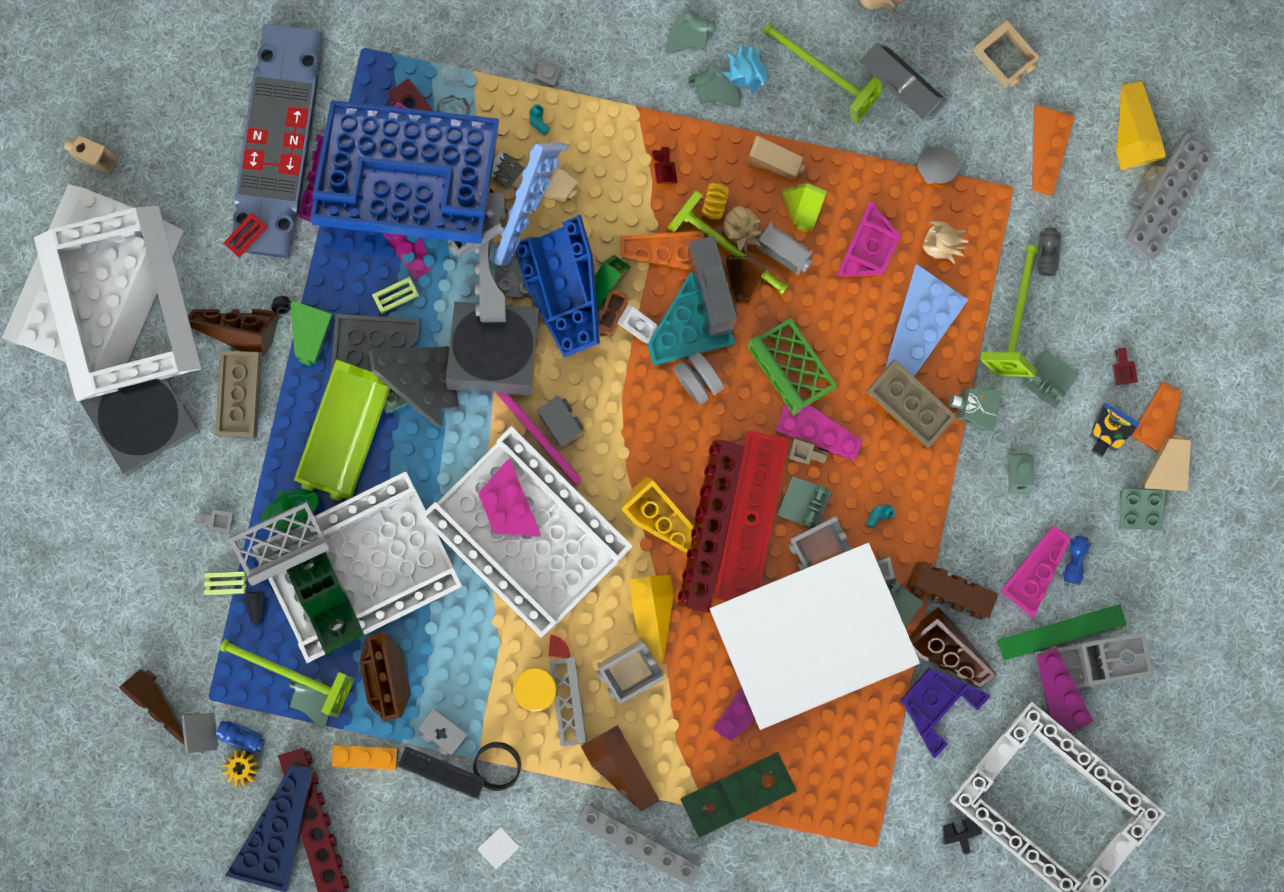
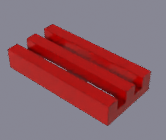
(241, 227)

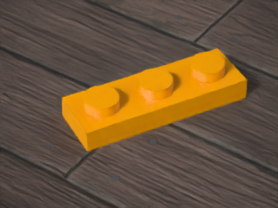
(364, 757)

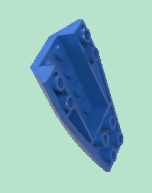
(563, 285)

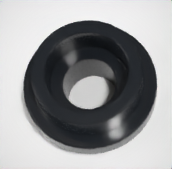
(281, 305)

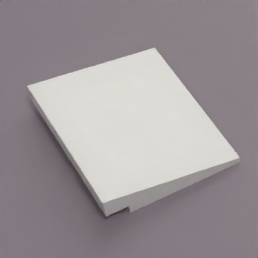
(814, 636)

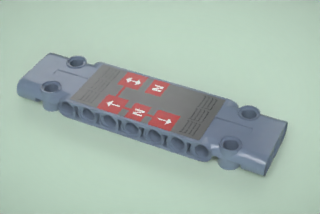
(277, 136)

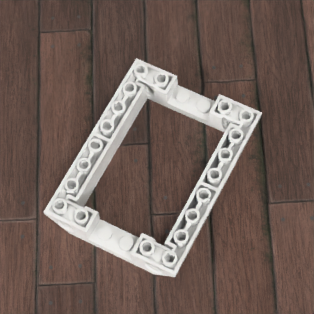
(124, 223)
(1143, 811)

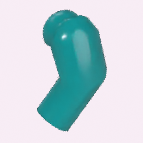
(536, 119)
(878, 513)

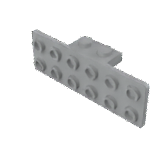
(1166, 194)

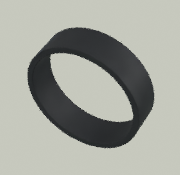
(510, 749)

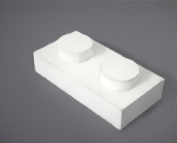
(638, 324)

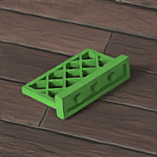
(774, 371)

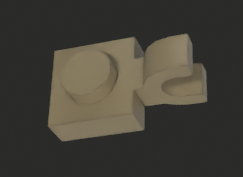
(804, 451)

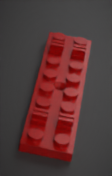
(756, 495)

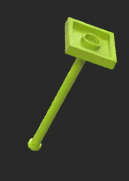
(864, 98)
(686, 214)
(1011, 362)
(336, 694)

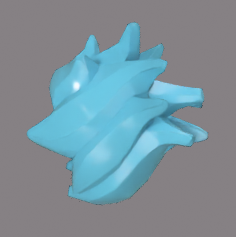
(747, 69)

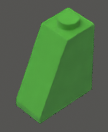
(309, 332)

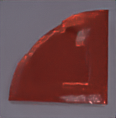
(558, 647)

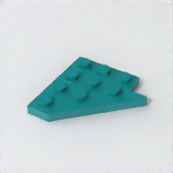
(684, 330)

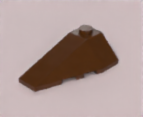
(744, 276)
(239, 330)
(945, 645)

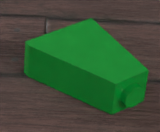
(609, 277)

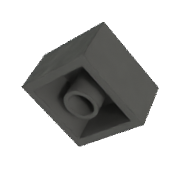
(560, 422)

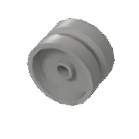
(701, 376)

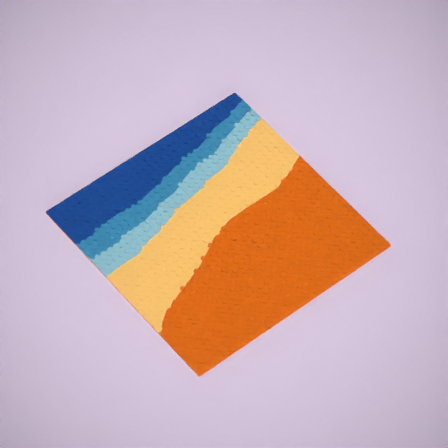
(639, 424)

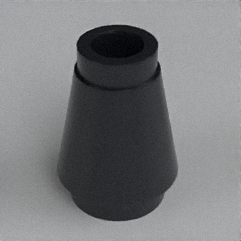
(255, 606)

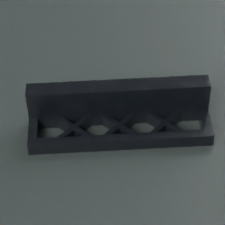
(441, 772)

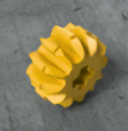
(715, 201)
(234, 764)

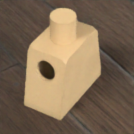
(91, 154)

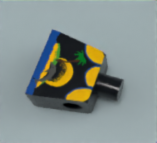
(1111, 429)

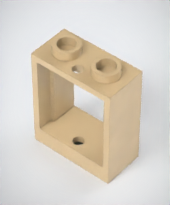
(1008, 30)

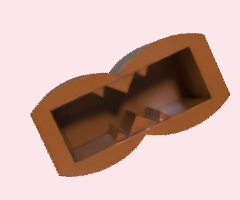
(614, 307)

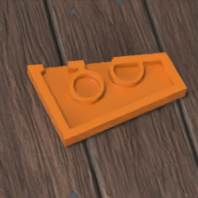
(1159, 417)

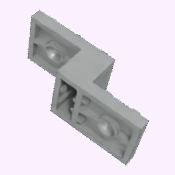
(1101, 660)

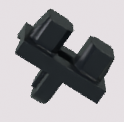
(951, 836)

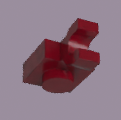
(664, 169)
(1124, 371)

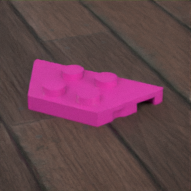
(871, 246)
(507, 504)

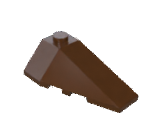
(148, 694)
(618, 765)

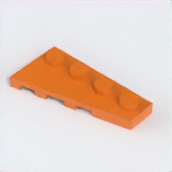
(1050, 140)
(659, 248)

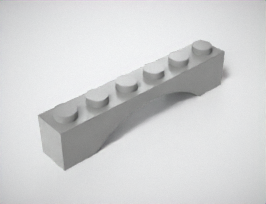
(491, 300)

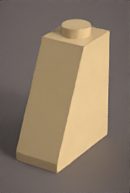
(775, 159)
(560, 187)
(1170, 465)

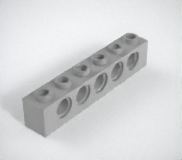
(639, 845)

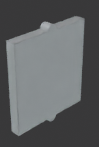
(199, 733)

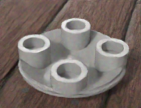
(938, 165)
(510, 279)

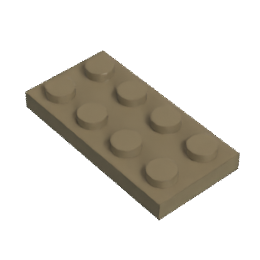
(238, 393)
(910, 403)

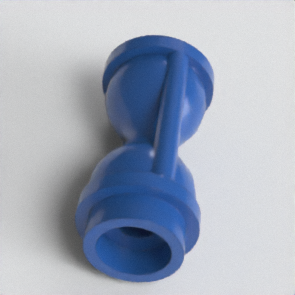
(1074, 570)
(230, 732)

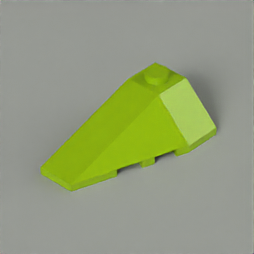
(804, 205)

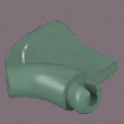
(689, 33)
(714, 86)
(310, 702)

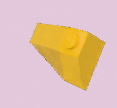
(1138, 132)
(655, 512)
(652, 610)

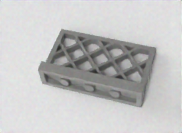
(291, 557)

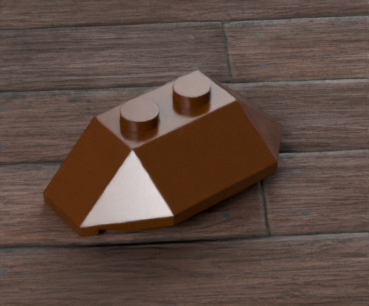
(384, 676)

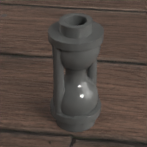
(1048, 262)

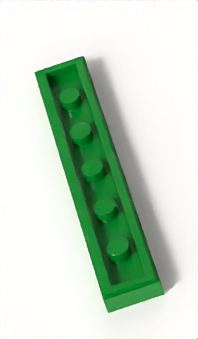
(1061, 632)

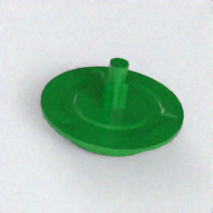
(287, 501)

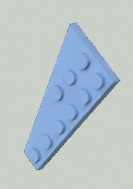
(529, 195)
(923, 319)

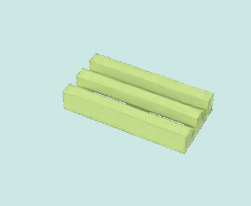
(400, 302)
(208, 584)

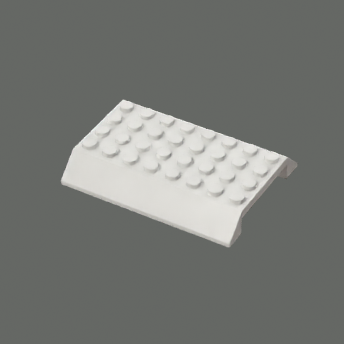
(107, 283)
(380, 555)
(532, 574)

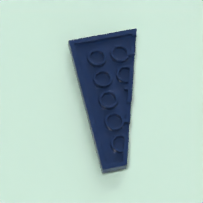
(273, 842)

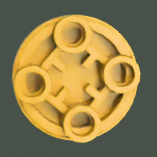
(535, 689)

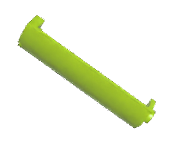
(342, 431)

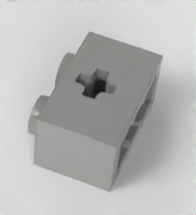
(436, 721)

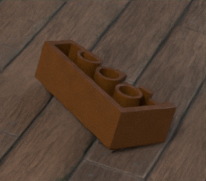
(952, 590)

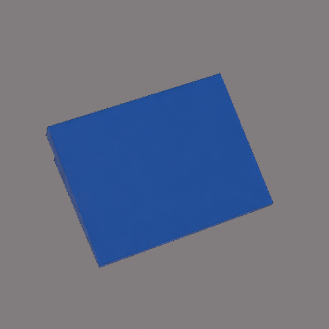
(405, 172)

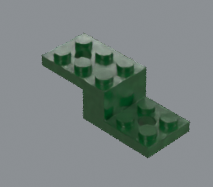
(325, 602)
(738, 794)

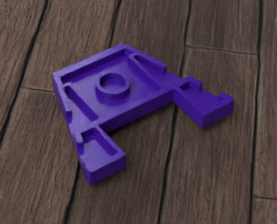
(931, 699)

